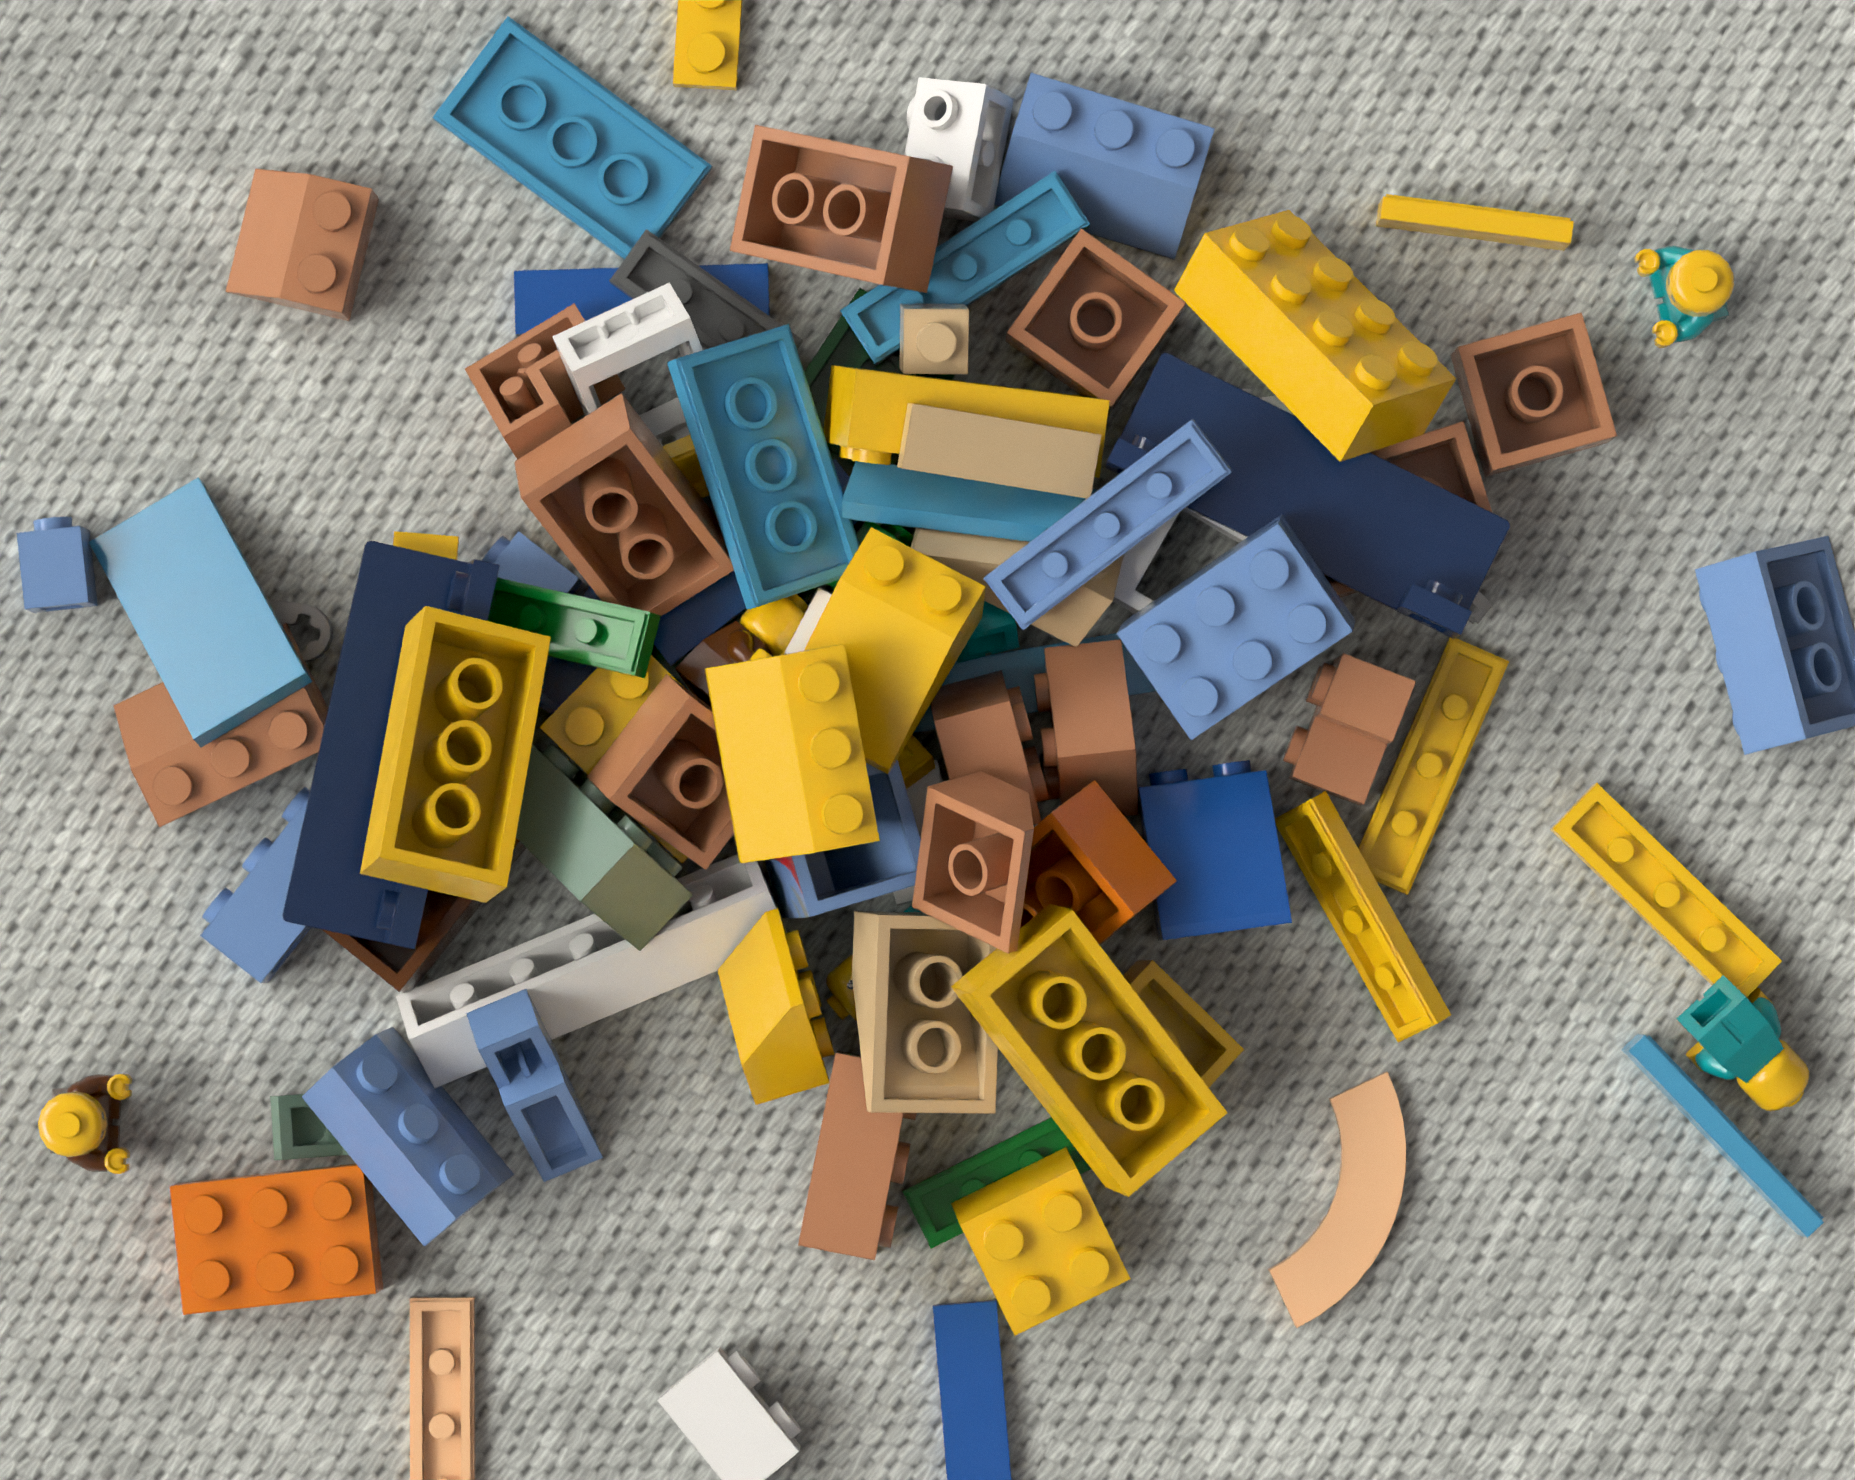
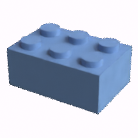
(1236, 627)

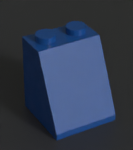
(1219, 848)

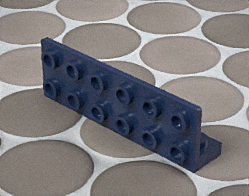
(1355, 517)
(326, 874)

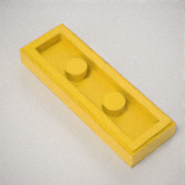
(1474, 222)

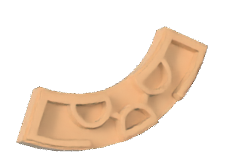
(1362, 1205)

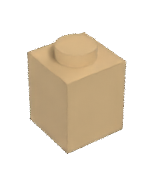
(934, 338)

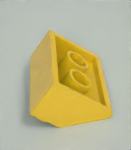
(792, 754)

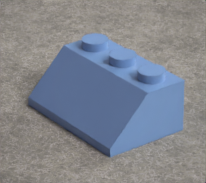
(1119, 161)
(1782, 642)
(406, 1135)

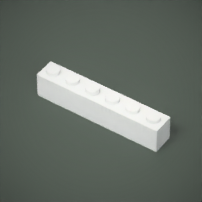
(587, 969)

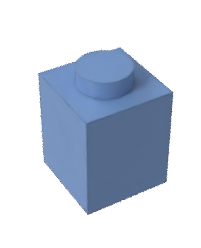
(56, 566)

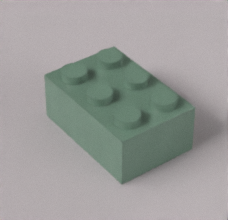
(597, 849)

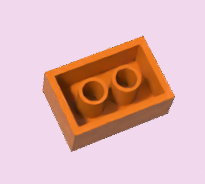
(1092, 863)
(275, 1238)

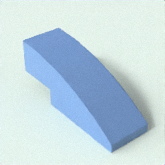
(534, 1085)

